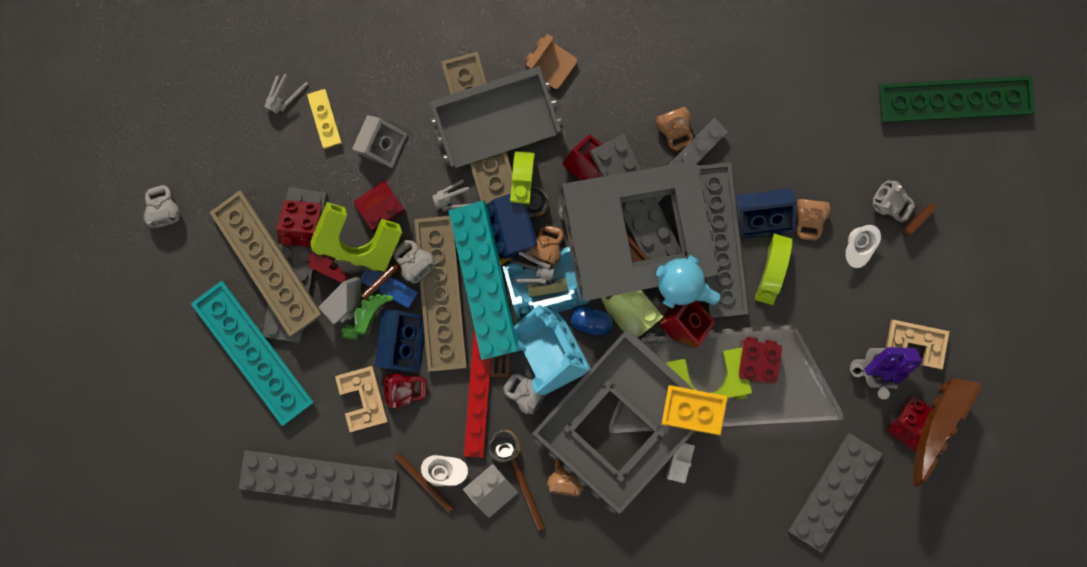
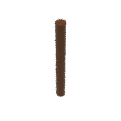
(382, 279)
(424, 483)
(527, 494)

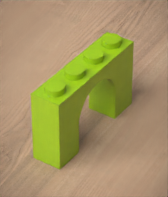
(372, 255)
(732, 384)

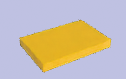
(694, 410)

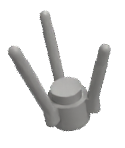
(273, 102)
(442, 197)
(543, 271)

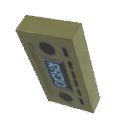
(554, 286)

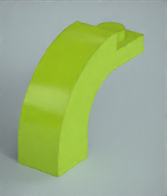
(522, 177)
(775, 269)

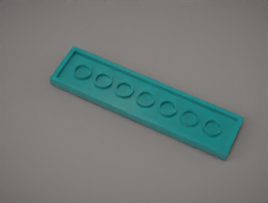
(483, 280)
(252, 353)

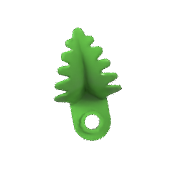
(365, 316)

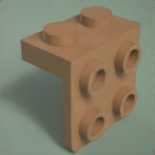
(553, 61)

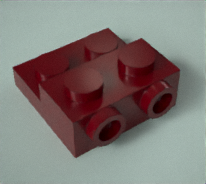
(326, 265)

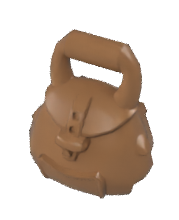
(674, 126)
(811, 215)
(547, 247)
(564, 482)

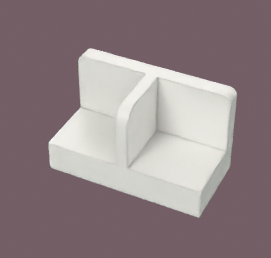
(680, 463)

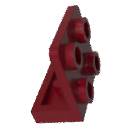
(298, 222)
(760, 360)
(910, 423)

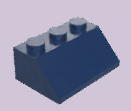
(766, 213)
(511, 227)
(400, 341)

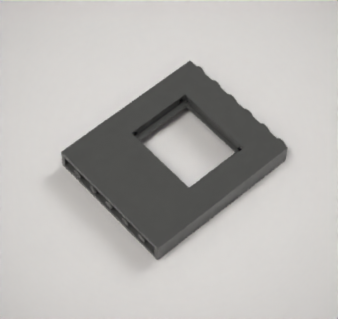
(599, 232)
(641, 384)

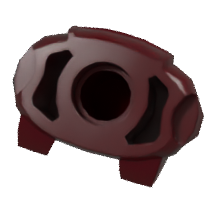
(400, 389)

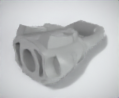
(891, 199)
(160, 210)
(415, 263)
(524, 394)

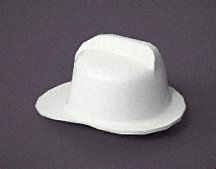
(862, 245)
(444, 470)

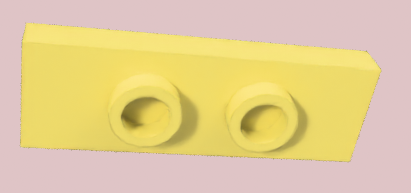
(324, 119)

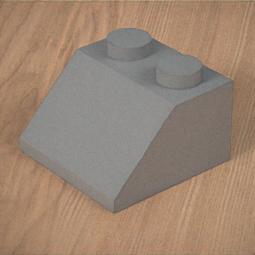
(379, 141)
(343, 301)
(490, 490)

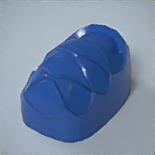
(591, 321)

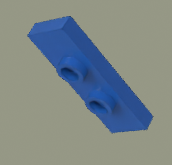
(402, 294)

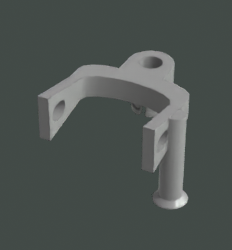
(883, 393)

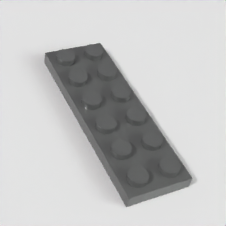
(835, 492)

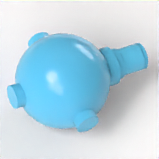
(683, 282)

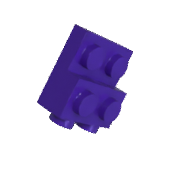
(894, 364)

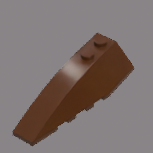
(947, 410)

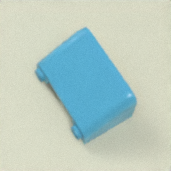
(556, 301)
(550, 349)

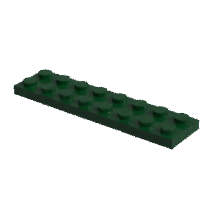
(956, 99)

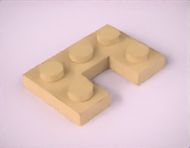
(933, 339)
(373, 408)

